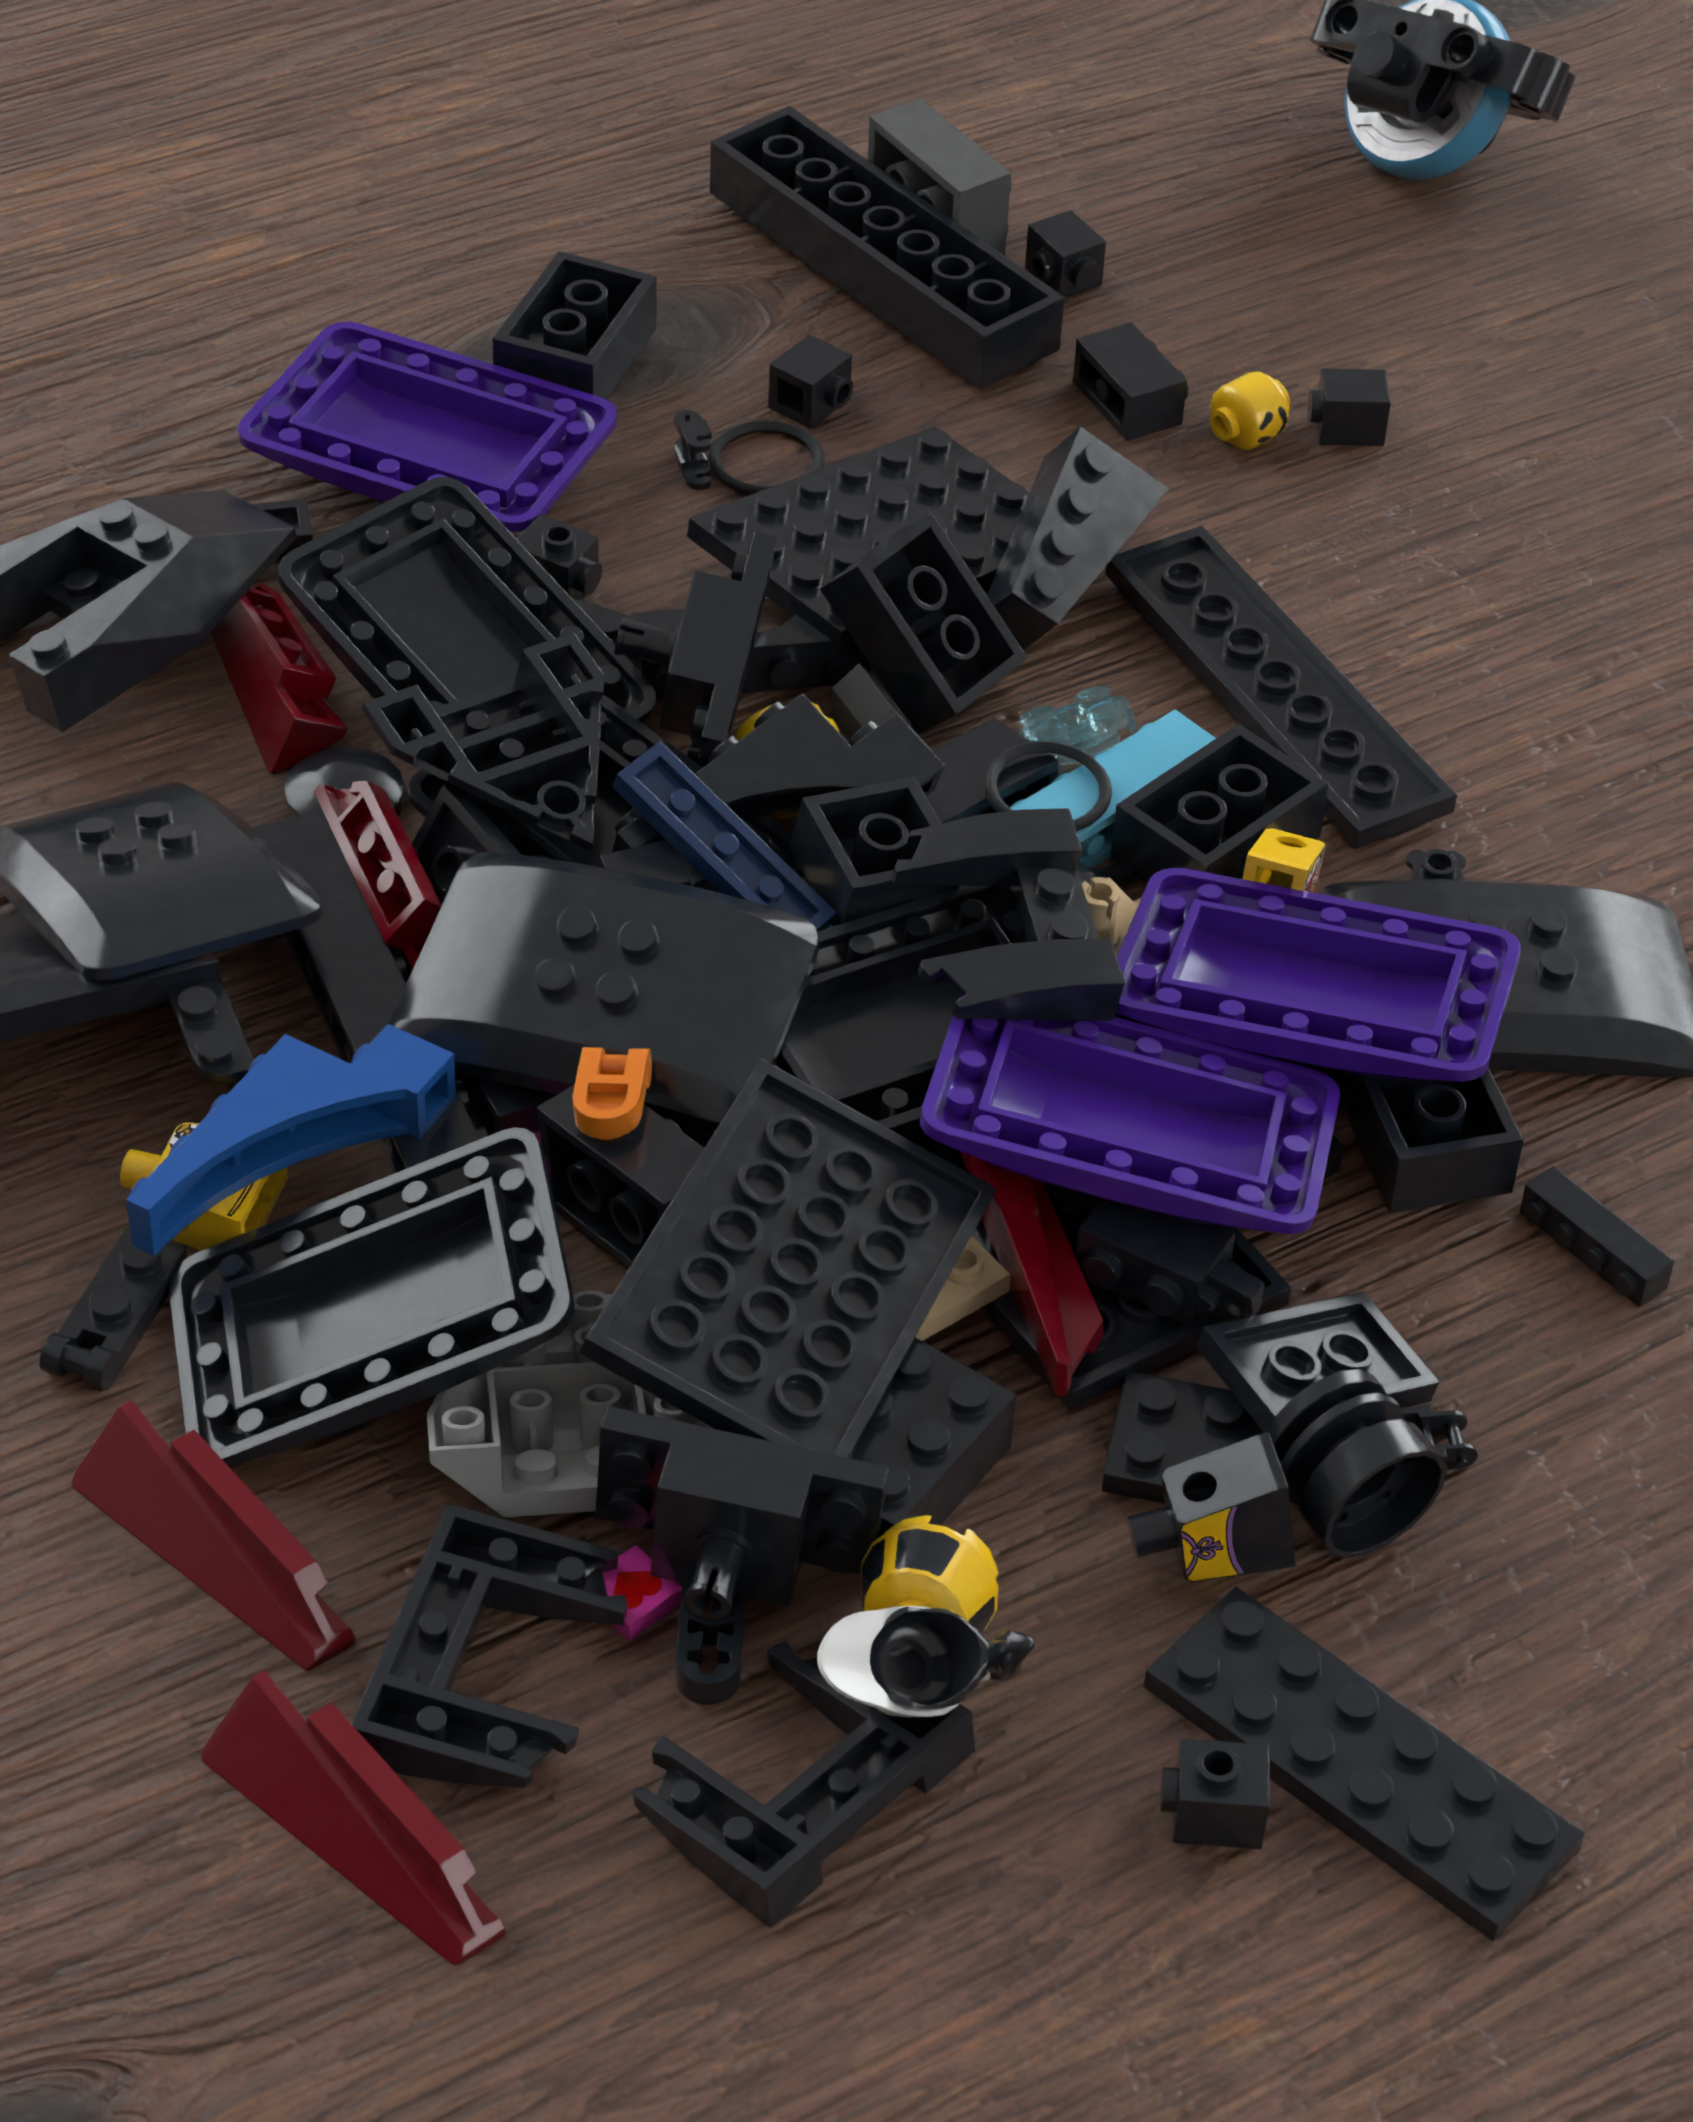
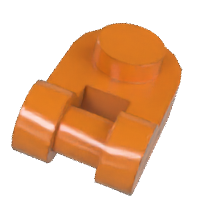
(610, 1091)

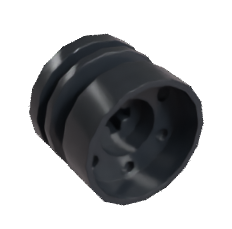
(1355, 1463)

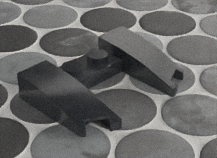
(1064, 964)
(467, 1567)
(774, 1852)

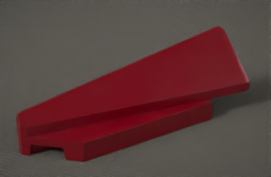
(277, 679)
(382, 864)
(1041, 1270)
(213, 1532)
(353, 1814)

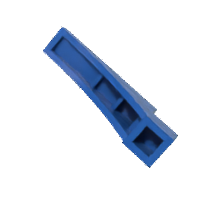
(287, 1111)

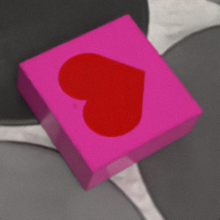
(646, 1596)

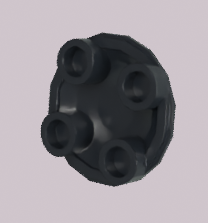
(339, 769)

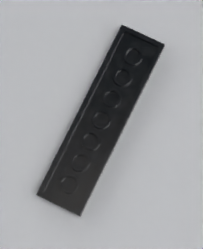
(1280, 684)

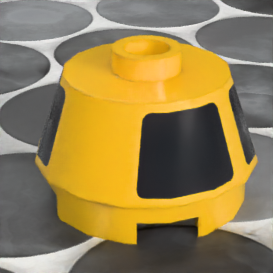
(931, 1569)

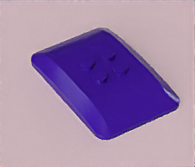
(399, 412)
(1316, 977)
(1138, 1118)

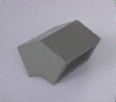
(861, 699)

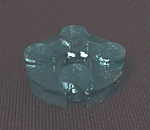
(1086, 724)

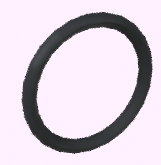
(759, 426)
(1055, 748)

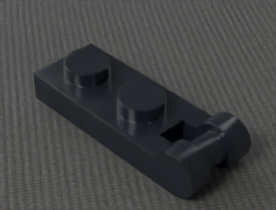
(112, 1313)

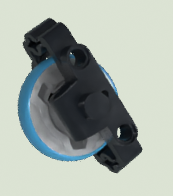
(1434, 81)

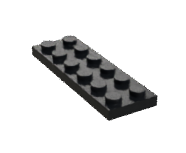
(1366, 1762)

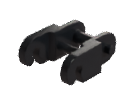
(692, 447)
(1444, 1423)

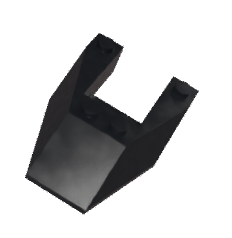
(132, 592)

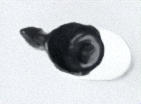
(915, 1659)

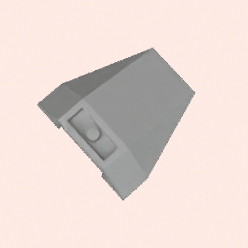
(532, 1426)

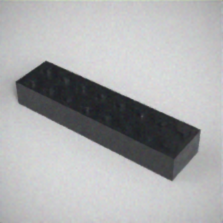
(886, 246)

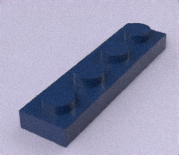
(714, 836)

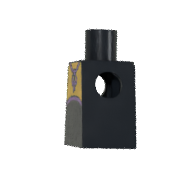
(1222, 1513)

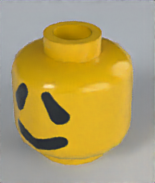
(1250, 410)

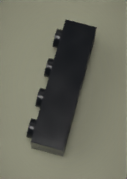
(1596, 1236)

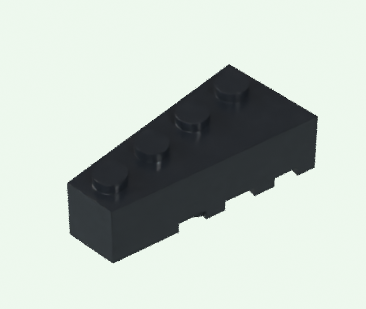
(1068, 531)

